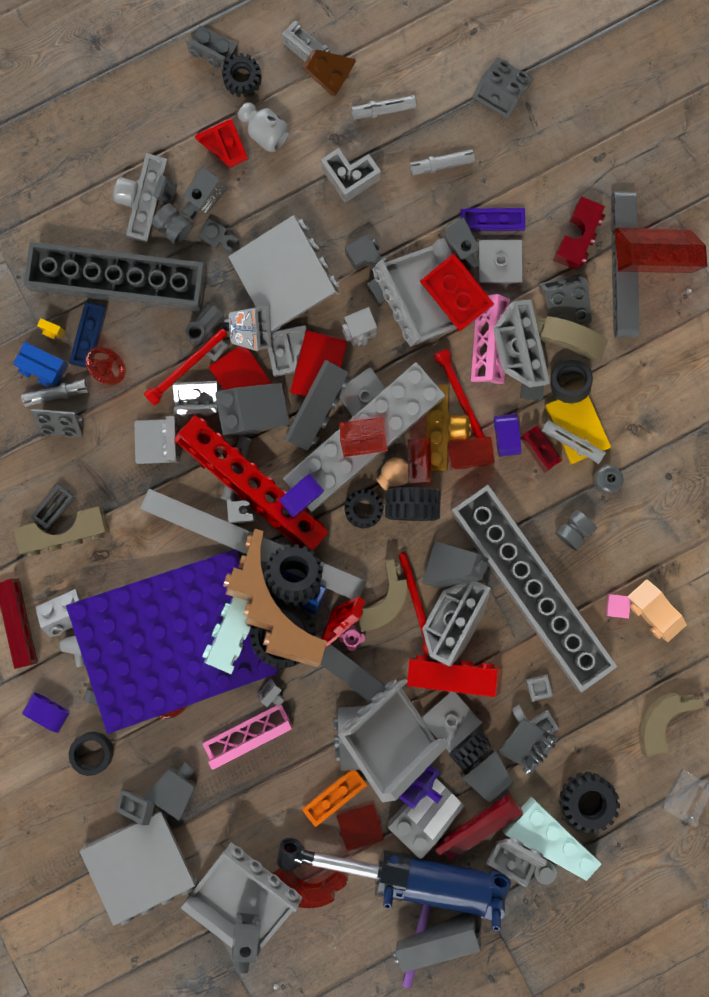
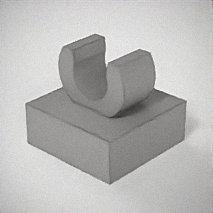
(270, 693)

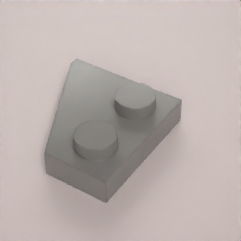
(286, 350)

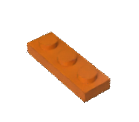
(334, 797)

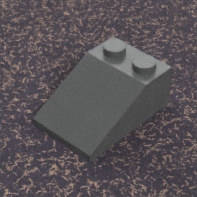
(252, 409)

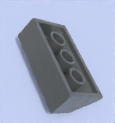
(316, 406)

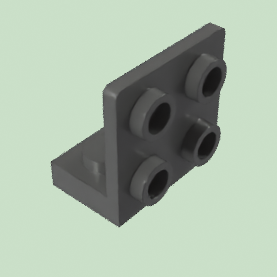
(502, 87)
(568, 299)

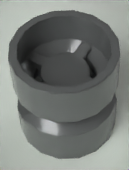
(175, 226)
(574, 532)

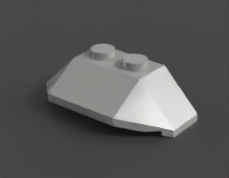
(520, 345)
(455, 620)

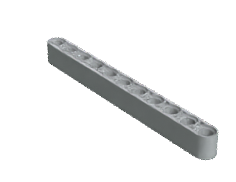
(236, 538)

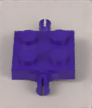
(421, 788)

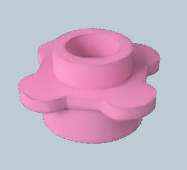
(351, 644)

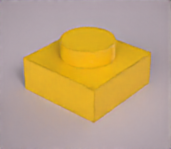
(50, 329)

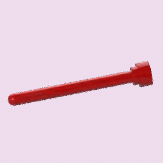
(444, 359)
(154, 394)
(414, 595)

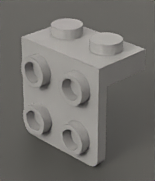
(514, 860)

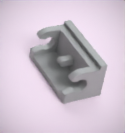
(301, 42)
(236, 511)

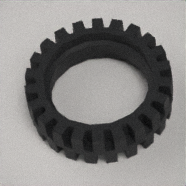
(257, 642)

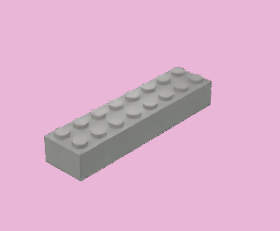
(401, 407)

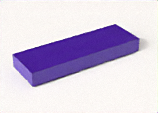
(494, 219)

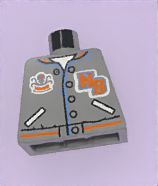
(250, 328)

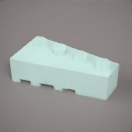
(228, 636)
(545, 834)

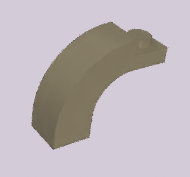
(572, 336)
(384, 612)
(656, 718)

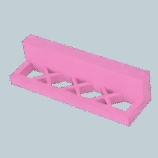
(491, 358)
(247, 745)

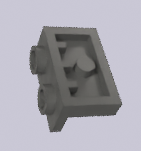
(211, 47)

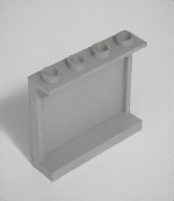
(285, 272)
(410, 302)
(391, 742)
(138, 868)
(240, 886)

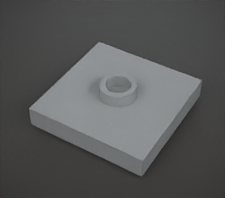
(500, 261)
(360, 391)
(451, 720)

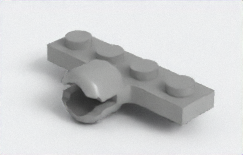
(139, 197)

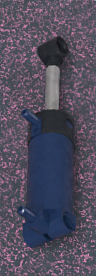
(414, 880)

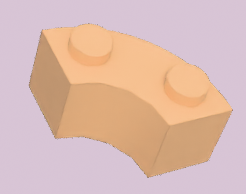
(657, 611)

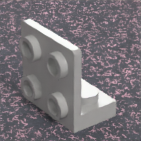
(156, 441)

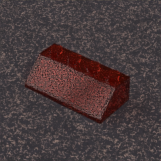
(659, 250)

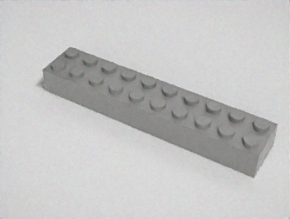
(533, 589)

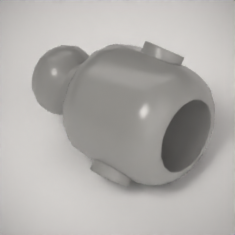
(264, 127)

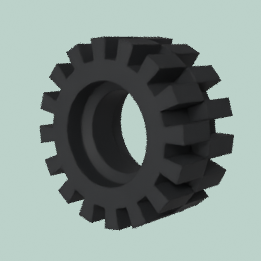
(241, 63)
(373, 499)
(470, 749)

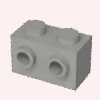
(359, 327)

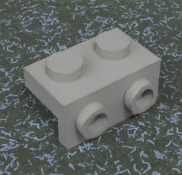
(195, 398)
(54, 615)

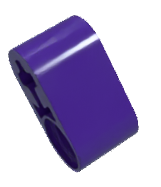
(507, 435)
(301, 495)
(46, 712)

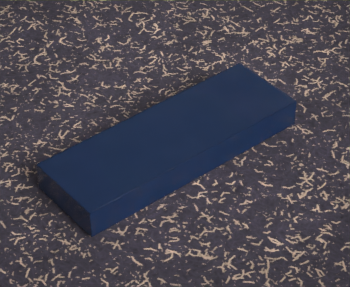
(88, 332)

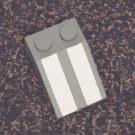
(426, 823)

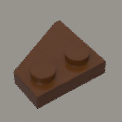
(328, 69)

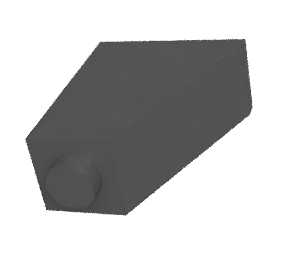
(453, 566)

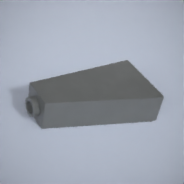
(440, 943)

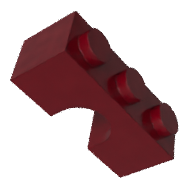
(587, 217)

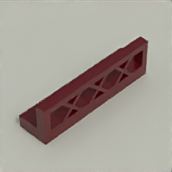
(16, 624)
(479, 827)

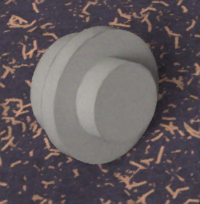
(545, 874)

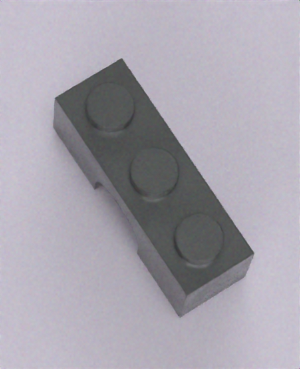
(364, 253)

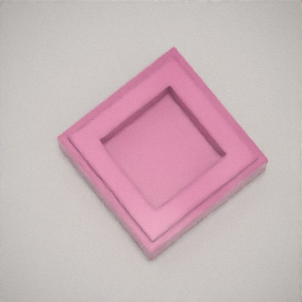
(618, 606)

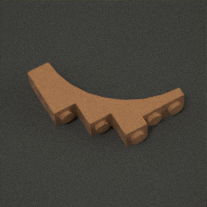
(285, 637)

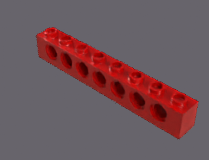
(239, 483)

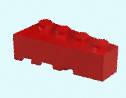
(458, 678)

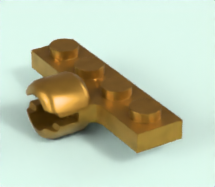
(444, 429)

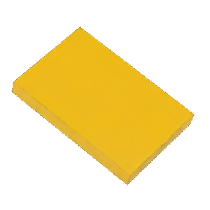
(581, 421)

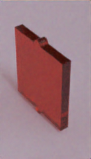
(360, 827)

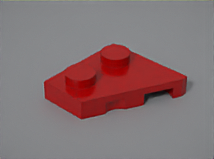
(224, 143)
(342, 618)

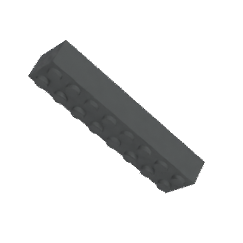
(115, 276)

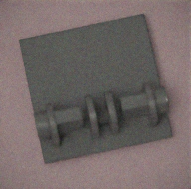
(57, 422)
(528, 745)

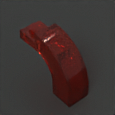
(314, 894)

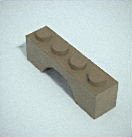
(88, 524)

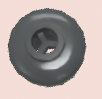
(601, 481)

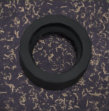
(576, 367)
(74, 759)

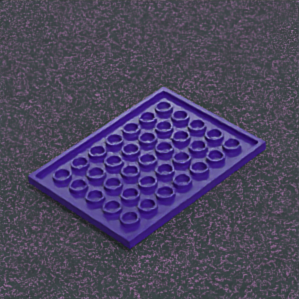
(150, 639)

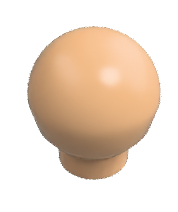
(393, 473)

